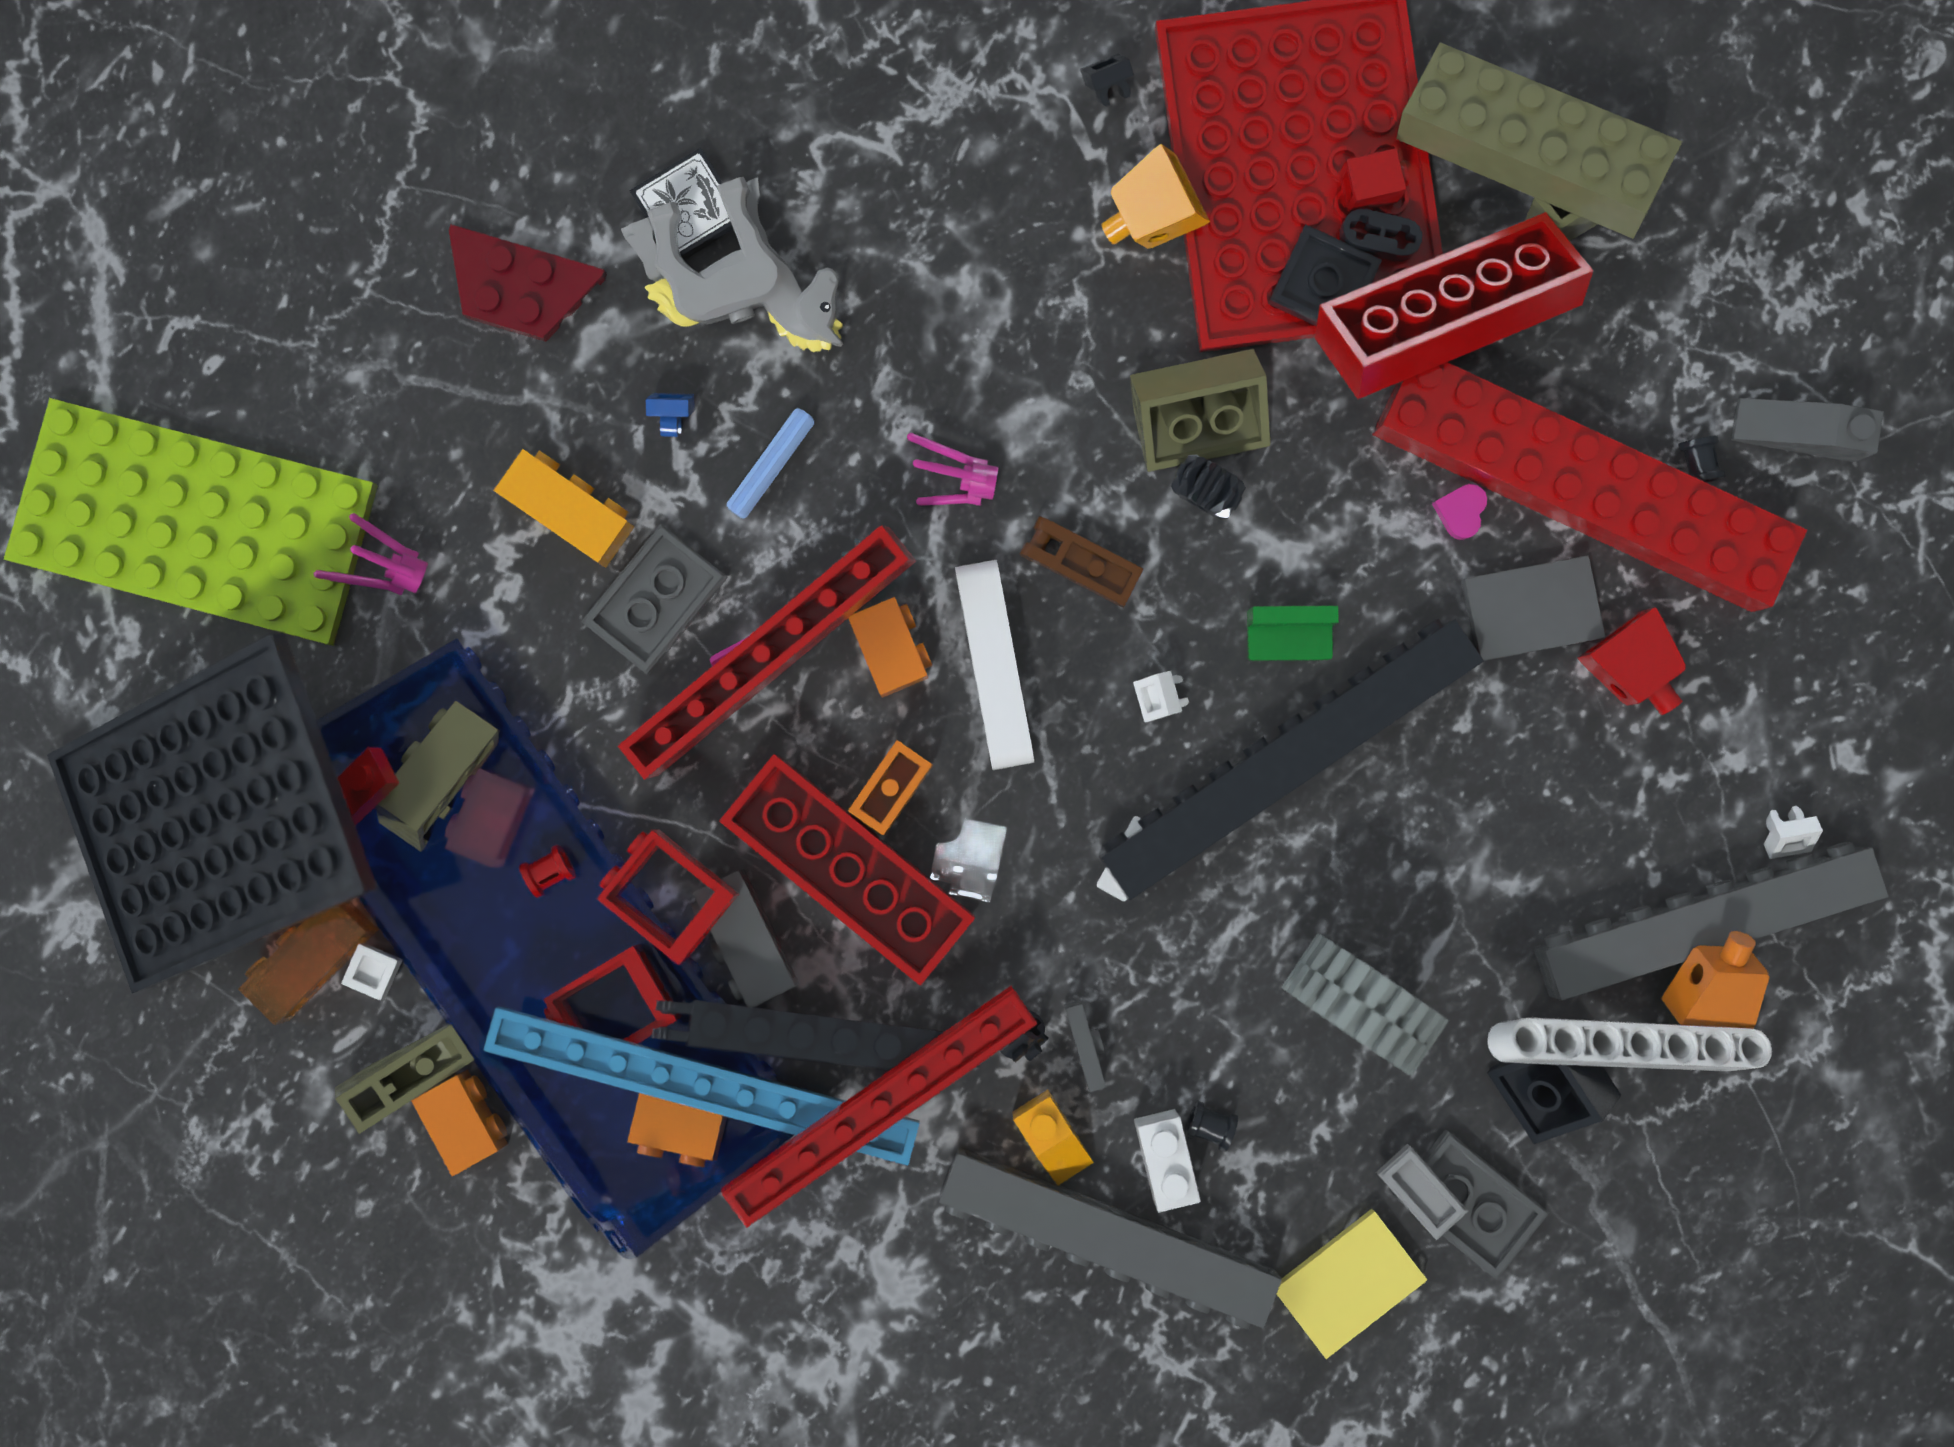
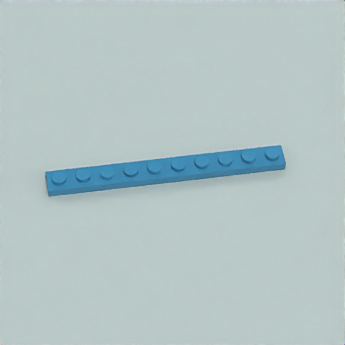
(677, 1079)

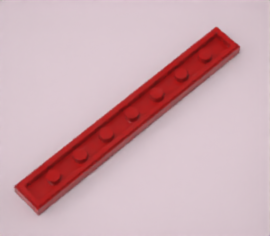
(878, 1106)

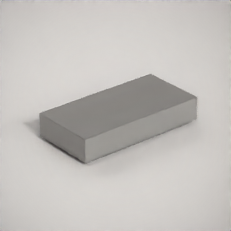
(1422, 1191)

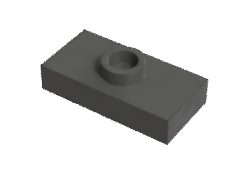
(1087, 1044)

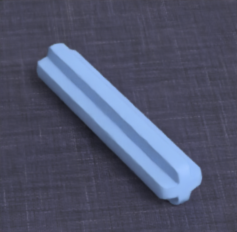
(770, 463)

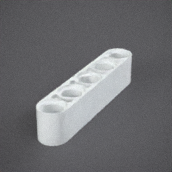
(994, 664)

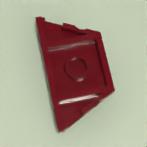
(517, 284)

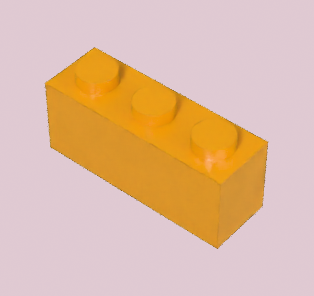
(565, 506)

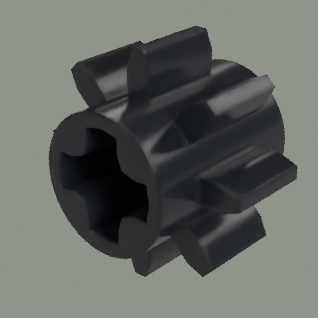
(1028, 1043)

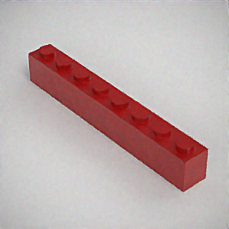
(767, 652)

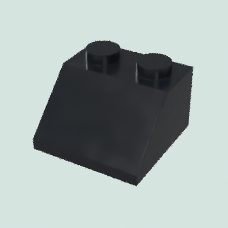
(1555, 1097)

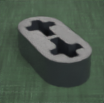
(1382, 225)

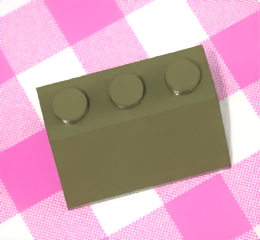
(1201, 409)

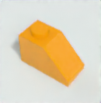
(1051, 1137)

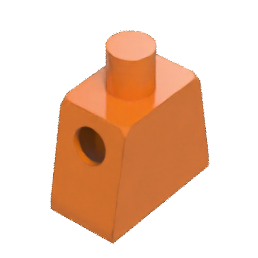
(1719, 985)

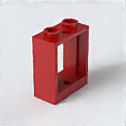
(618, 879)
(644, 977)

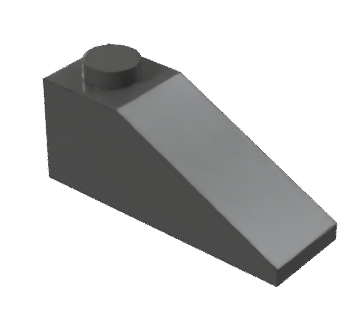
(1809, 427)

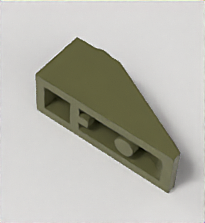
(401, 1077)

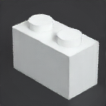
(1167, 1160)

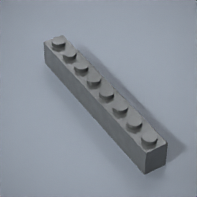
(1667, 935)
(1110, 1238)

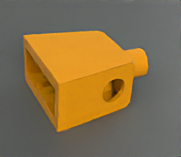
(1154, 202)

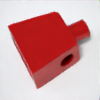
(1638, 662)

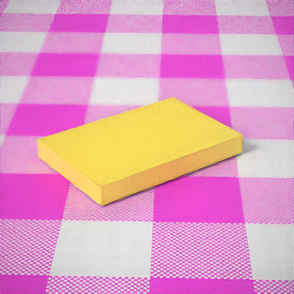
(1349, 1283)

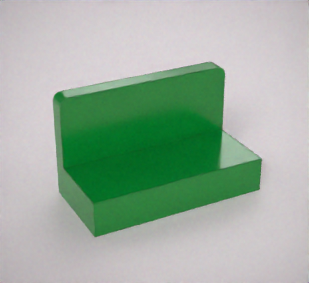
(1290, 632)

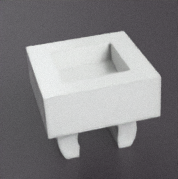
(1159, 696)
(1791, 836)
(371, 971)

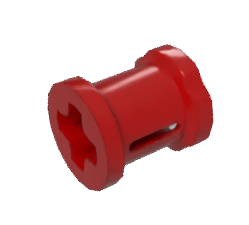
(547, 871)

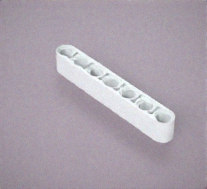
(1629, 1045)

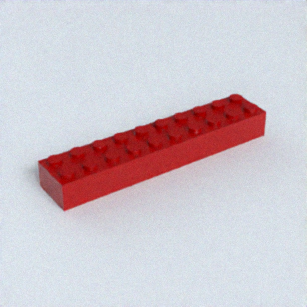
(1592, 484)

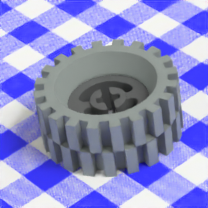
(1365, 1004)

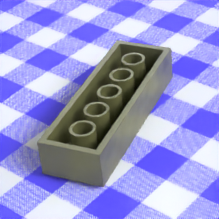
(1537, 140)

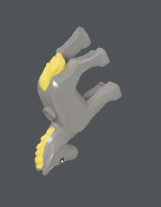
(738, 281)

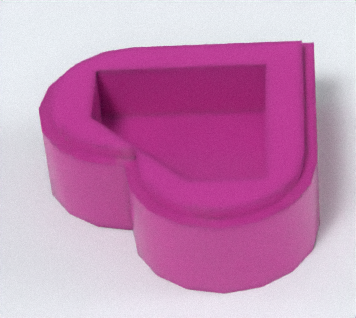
(1461, 511)

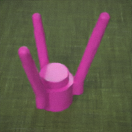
(976, 478)
(404, 570)

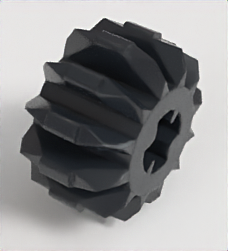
(1208, 486)

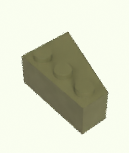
(436, 772)

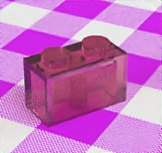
(488, 817)

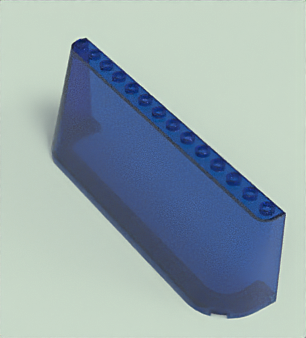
(488, 942)

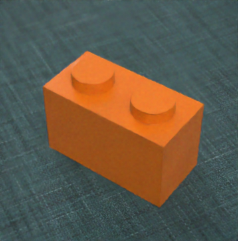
(889, 646)
(890, 788)
(461, 1122)
(676, 1129)

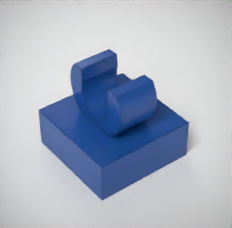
(670, 409)

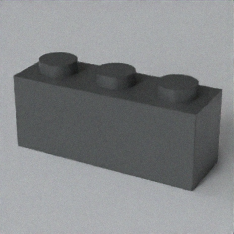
(748, 945)

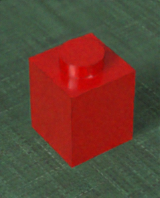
(1373, 180)

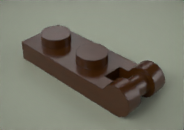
(1082, 562)

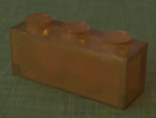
(305, 961)

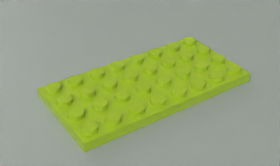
(189, 521)

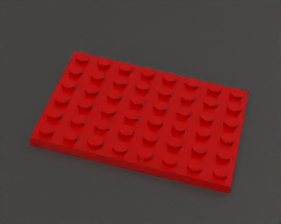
(1263, 124)

